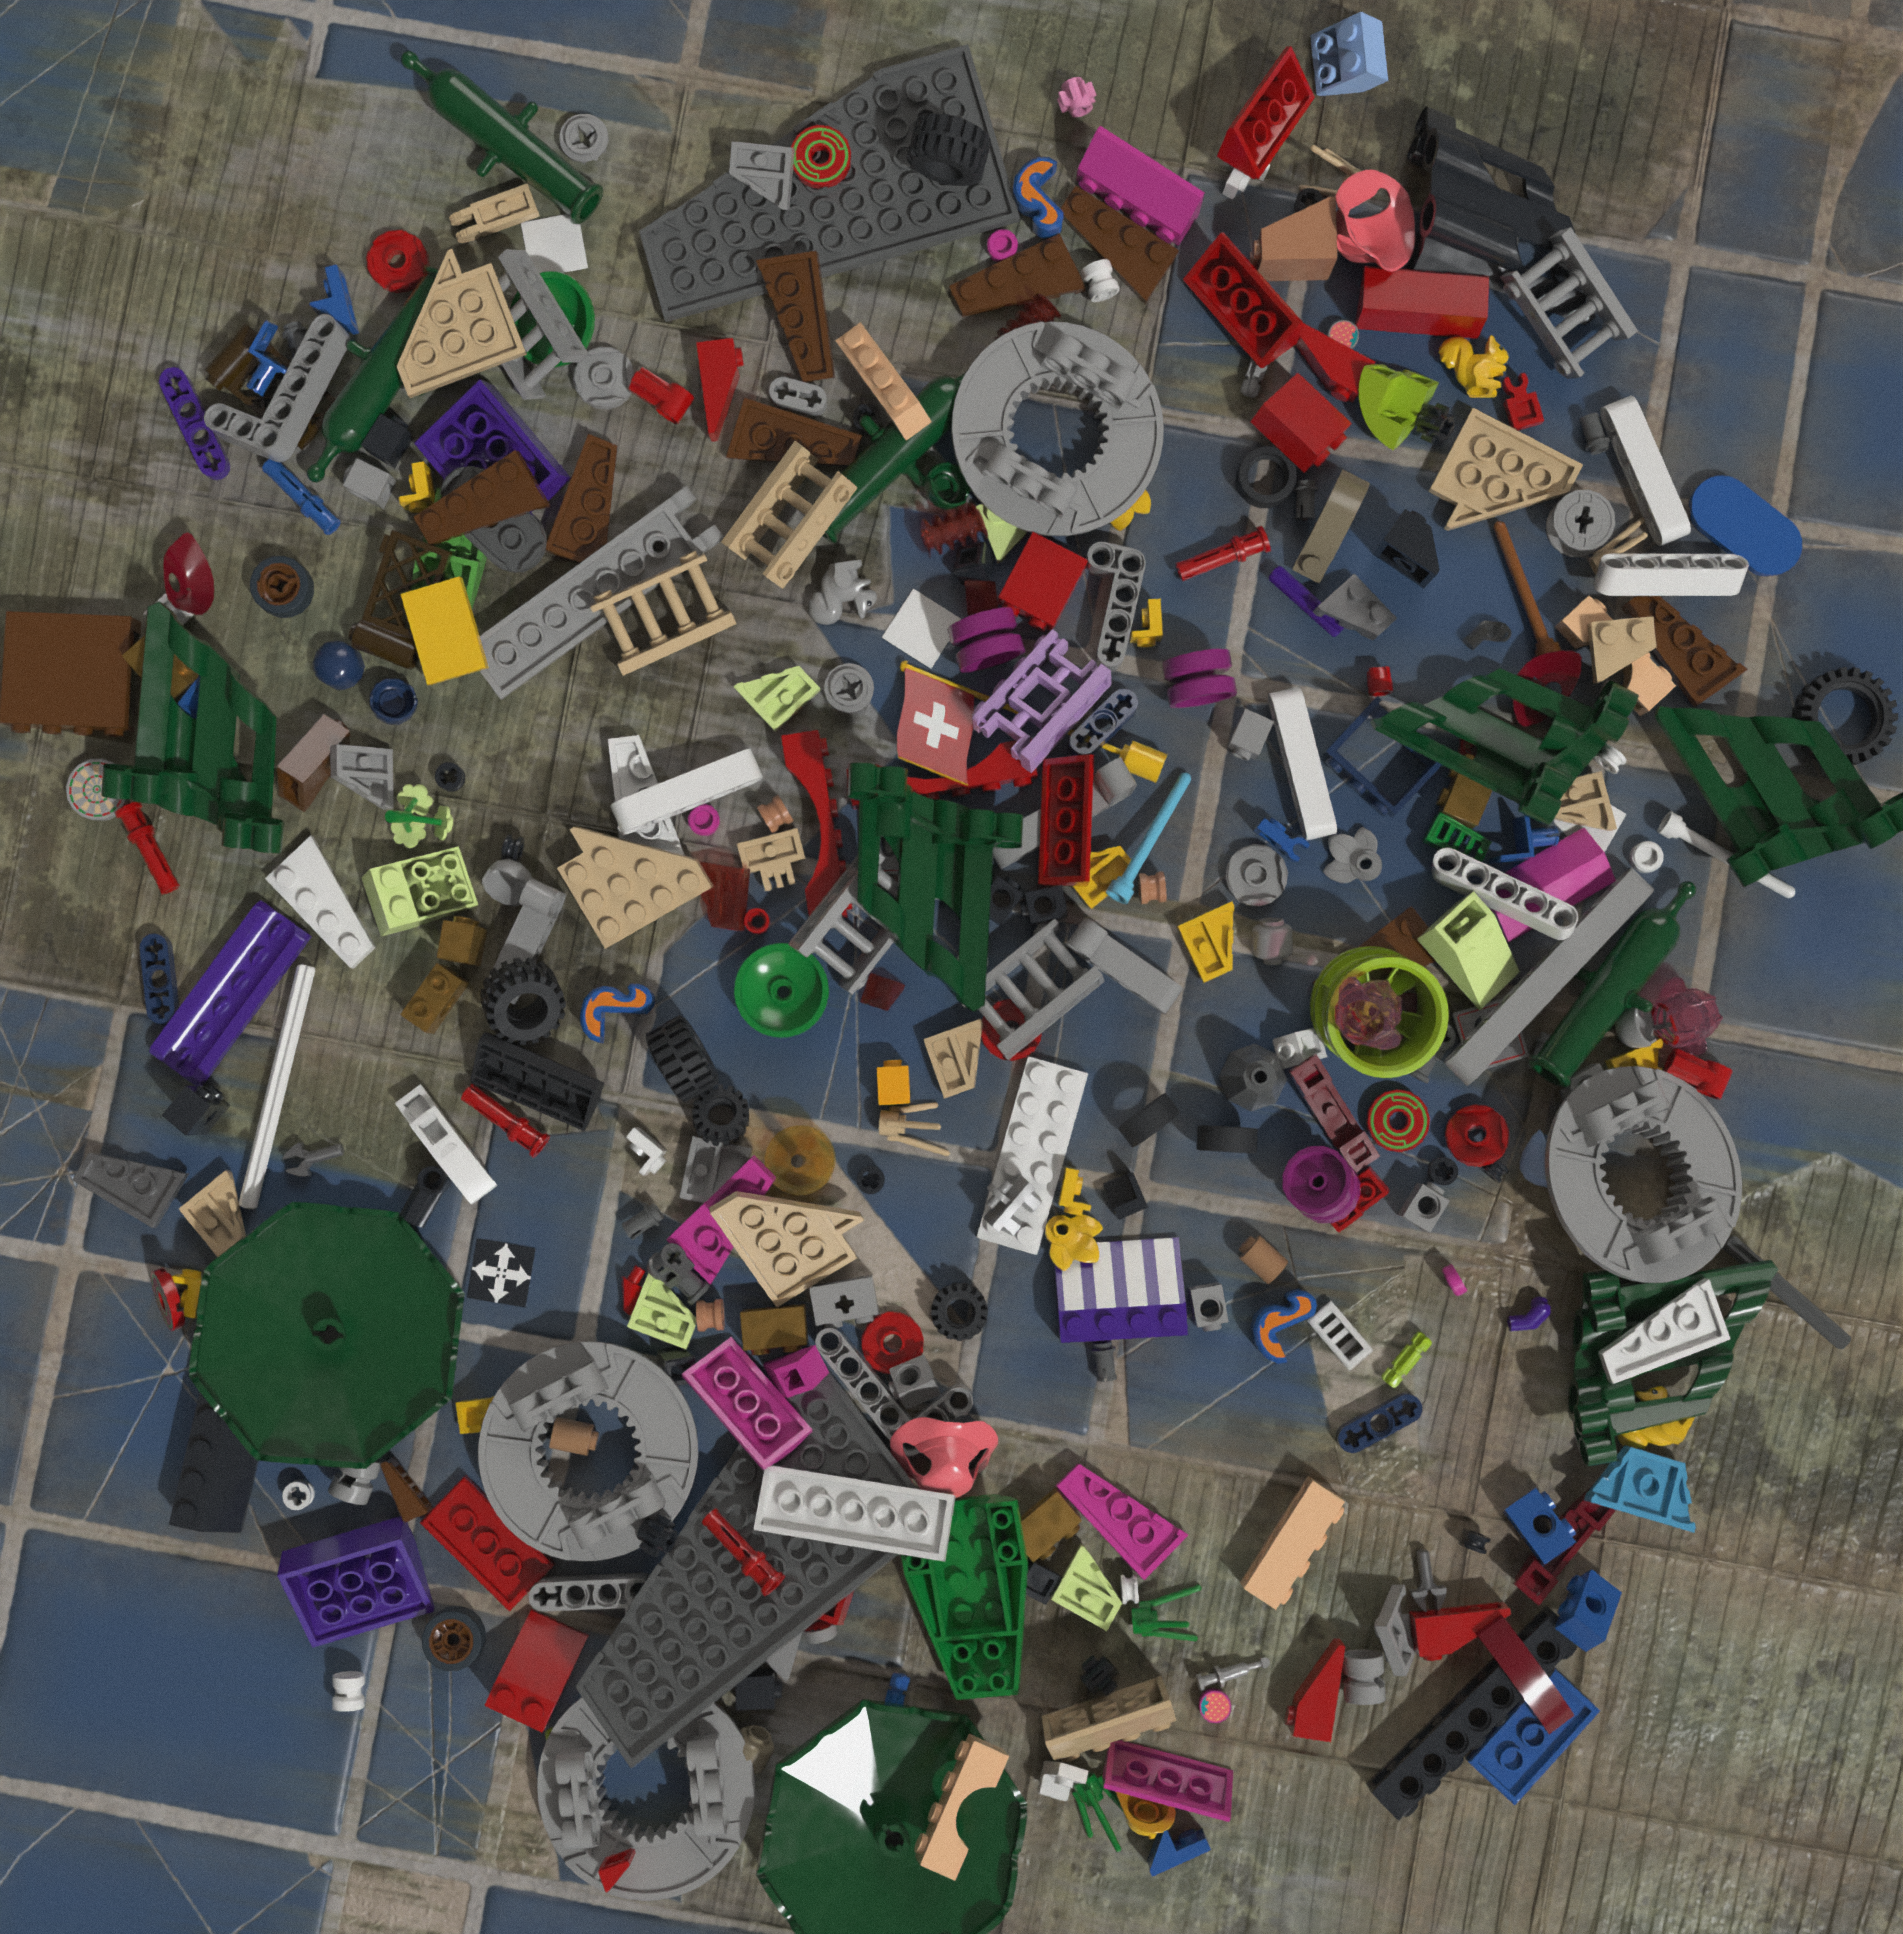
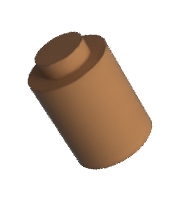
(1262, 1258)
(573, 1436)

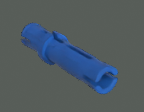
(310, 504)

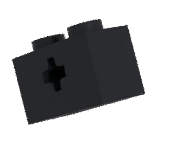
(196, 1109)

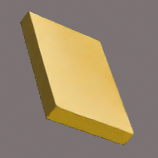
(444, 631)

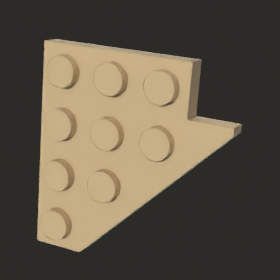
(459, 329)
(1499, 472)
(628, 883)
(786, 1241)

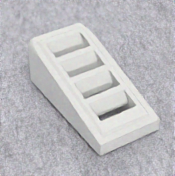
(1356, 1358)

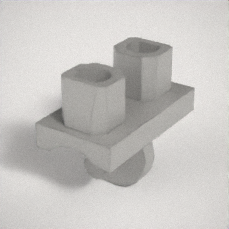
(1007, 1201)

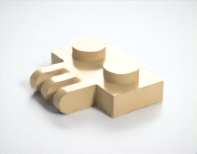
(773, 856)

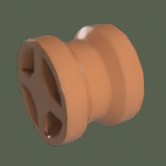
(775, 814)
(1152, 887)
(710, 1315)

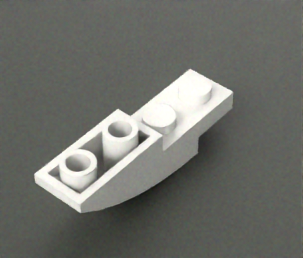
(445, 1144)

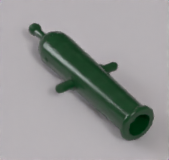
(507, 139)
(373, 383)
(892, 455)
(1611, 989)

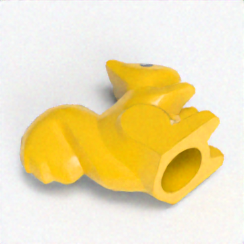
(1473, 370)
(1658, 1435)

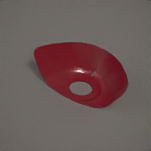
(193, 571)
(1549, 667)

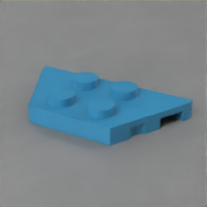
(1645, 1488)

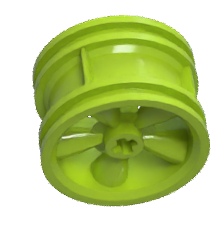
(1421, 1030)

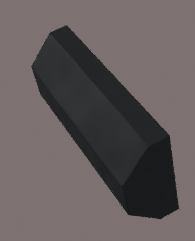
(535, 1081)

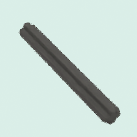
(1792, 1296)

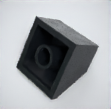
(1410, 548)

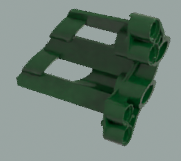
(1507, 759)
(190, 761)
(1771, 814)
(940, 855)
(1611, 1310)

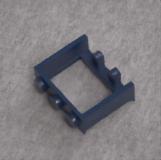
(1359, 783)

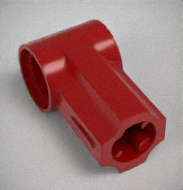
(668, 399)
(1706, 1076)

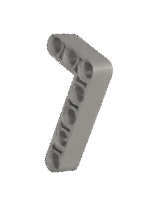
(294, 400)
(1110, 786)
(884, 1398)

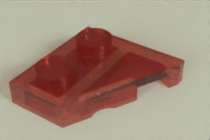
(728, 896)

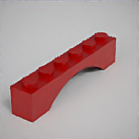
(805, 761)
(989, 775)

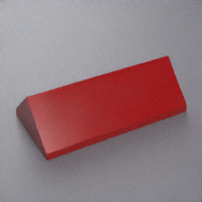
(1267, 117)
(1244, 302)
(1423, 302)
(1066, 820)

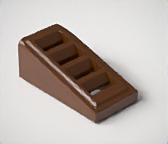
(407, 1495)

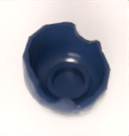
(338, 665)
(393, 701)

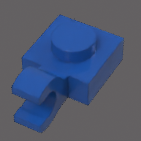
(1274, 834)

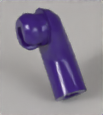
(1533, 1319)

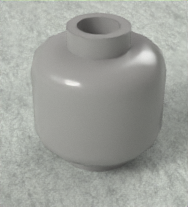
(1272, 940)

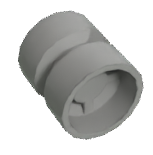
(352, 1490)
(1364, 1679)

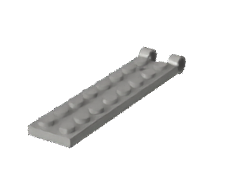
(562, 612)

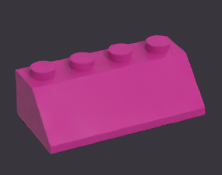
(1139, 186)

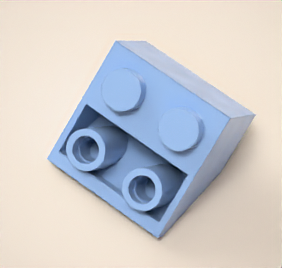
(1349, 56)

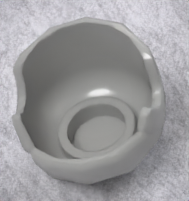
(506, 881)
(1635, 1028)

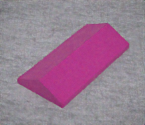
(1565, 871)
(747, 1403)
(1169, 1779)

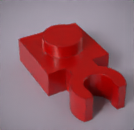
(1522, 408)

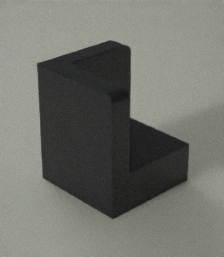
(1125, 1195)

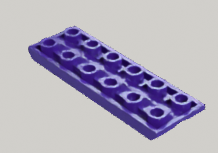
(229, 993)

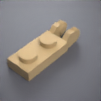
(495, 213)

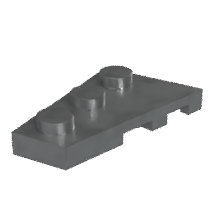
(131, 1186)

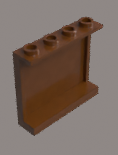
(67, 673)

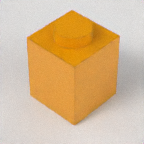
(893, 1083)

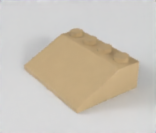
(1108, 1719)

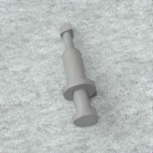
(1229, 1673)

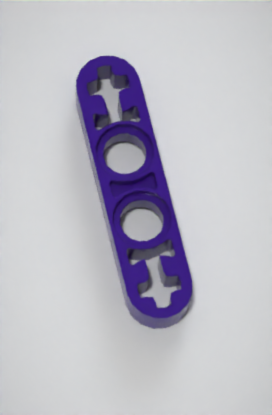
(193, 424)

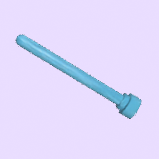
(1121, 888)

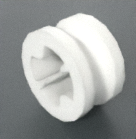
(1610, 759)
(292, 1502)
(1129, 1589)

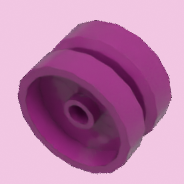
(986, 639)
(1199, 678)
(1337, 1179)

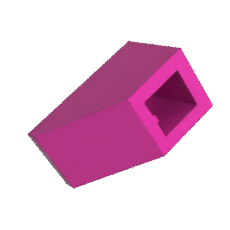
(797, 1371)

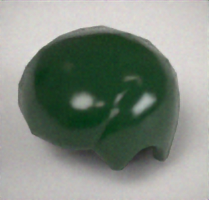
(946, 486)

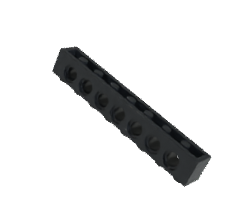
(1454, 1717)

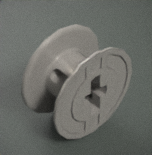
(1596, 515)

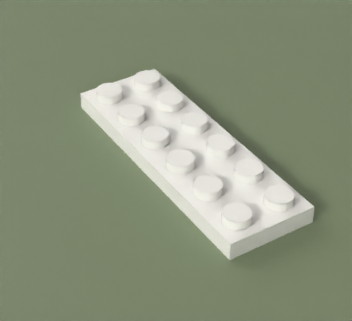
(1036, 1145)
(855, 1513)

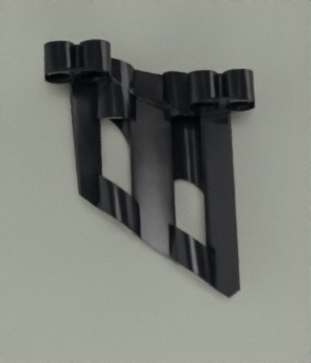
(1472, 222)

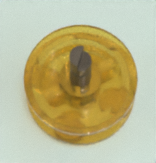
(800, 1159)

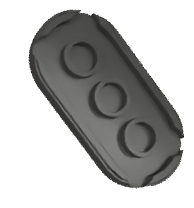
(511, 543)

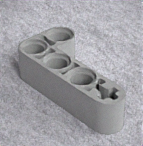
(1116, 609)
(533, 923)
(1123, 966)
(592, 1588)

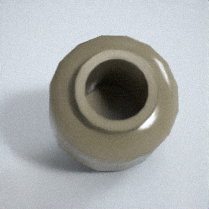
(757, 1746)

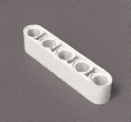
(1645, 470)
(1670, 574)
(1302, 763)
(686, 791)
(1513, 906)

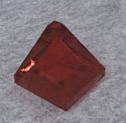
(980, 596)
(881, 992)

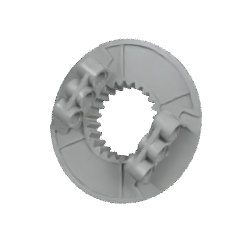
(1025, 491)
(1698, 1152)
(515, 1430)
(665, 1860)

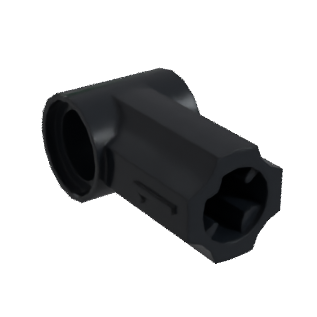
(424, 1197)

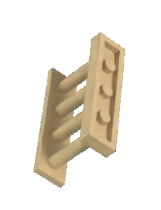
(771, 499)
(660, 644)

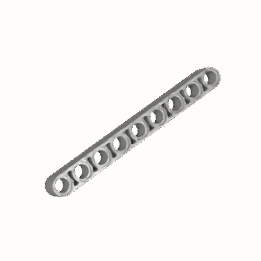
(1548, 977)

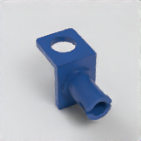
(267, 367)
(1527, 839)

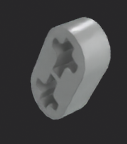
(800, 389)

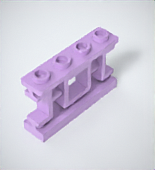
(1058, 717)

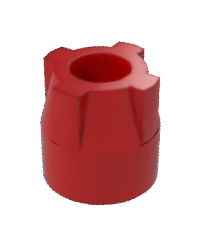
(1379, 681)
(750, 915)

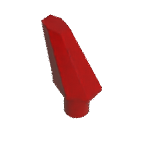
(631, 1289)

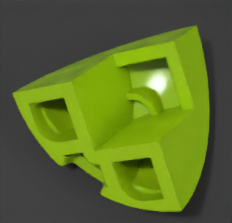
(1393, 401)

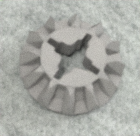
(589, 126)
(853, 674)

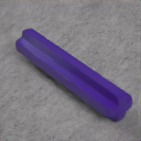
(1303, 598)

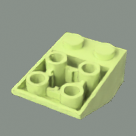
(418, 890)
(1471, 949)

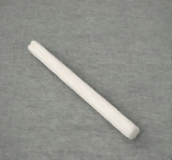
(276, 1086)

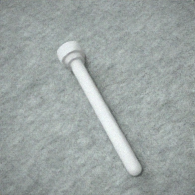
(1674, 827)

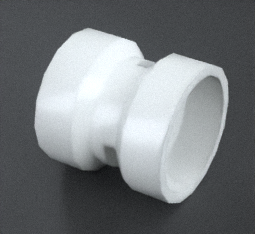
(1100, 280)
(348, 1691)

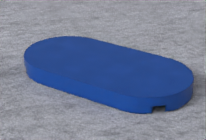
(1745, 525)

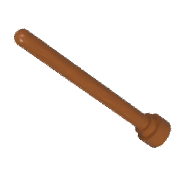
(1544, 643)

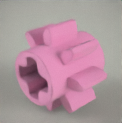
(1076, 97)

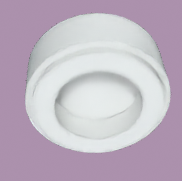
(1646, 857)

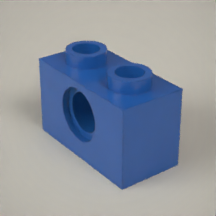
(1547, 1545)
(1588, 1610)

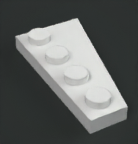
(633, 774)
(315, 894)
(1672, 1332)

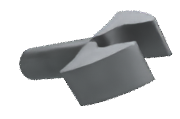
(311, 1157)
(1426, 1580)

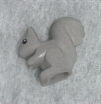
(839, 586)

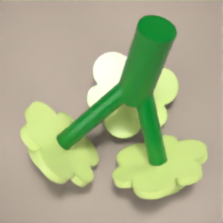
(409, 827)

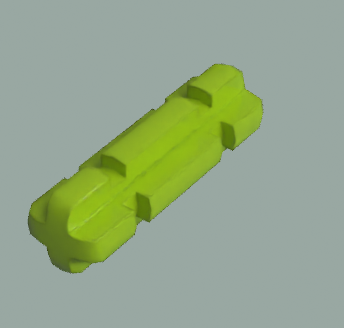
(1406, 1359)

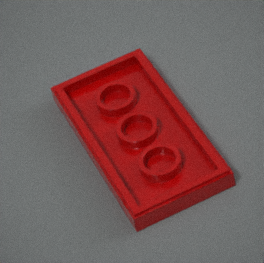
(484, 1545)

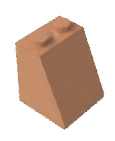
(1299, 245)

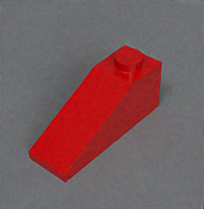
(1333, 363)
(719, 378)
(1450, 1628)
(1316, 1699)

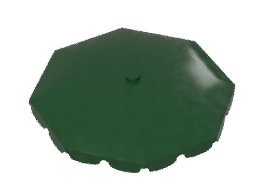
(326, 1335)
(849, 1820)

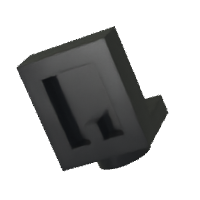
(1041, 1581)

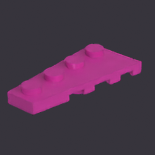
(701, 1235)
(1127, 1526)

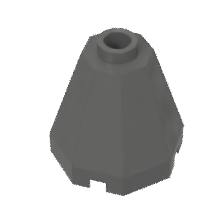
(1239, 1080)

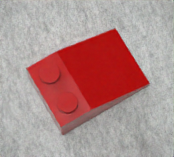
(536, 1671)

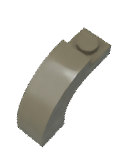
(1331, 526)

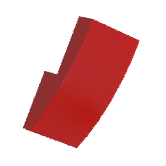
(1371, 1191)

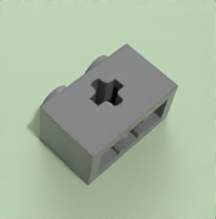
(859, 1289)

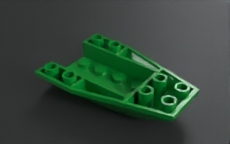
(976, 1597)

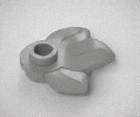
(1350, 853)

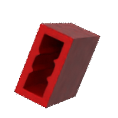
(1302, 423)
(1042, 582)

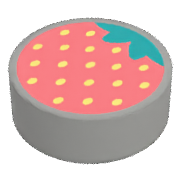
(1345, 333)
(820, 1632)

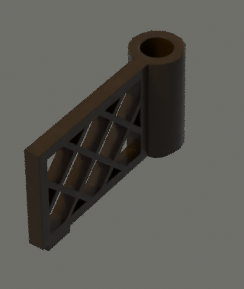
(235, 367)
(379, 635)

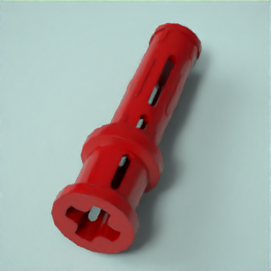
(1236, 549)
(142, 835)
(516, 1128)
(753, 1562)

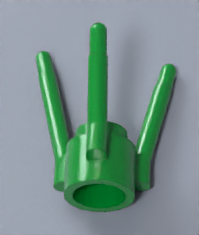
(1146, 1620)
(1092, 1794)

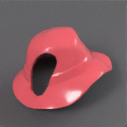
(1380, 238)
(950, 1450)

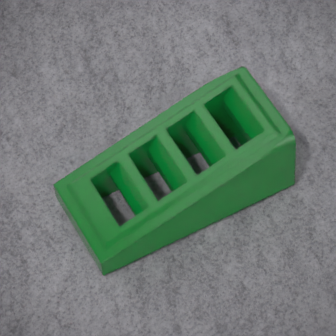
(1441, 819)

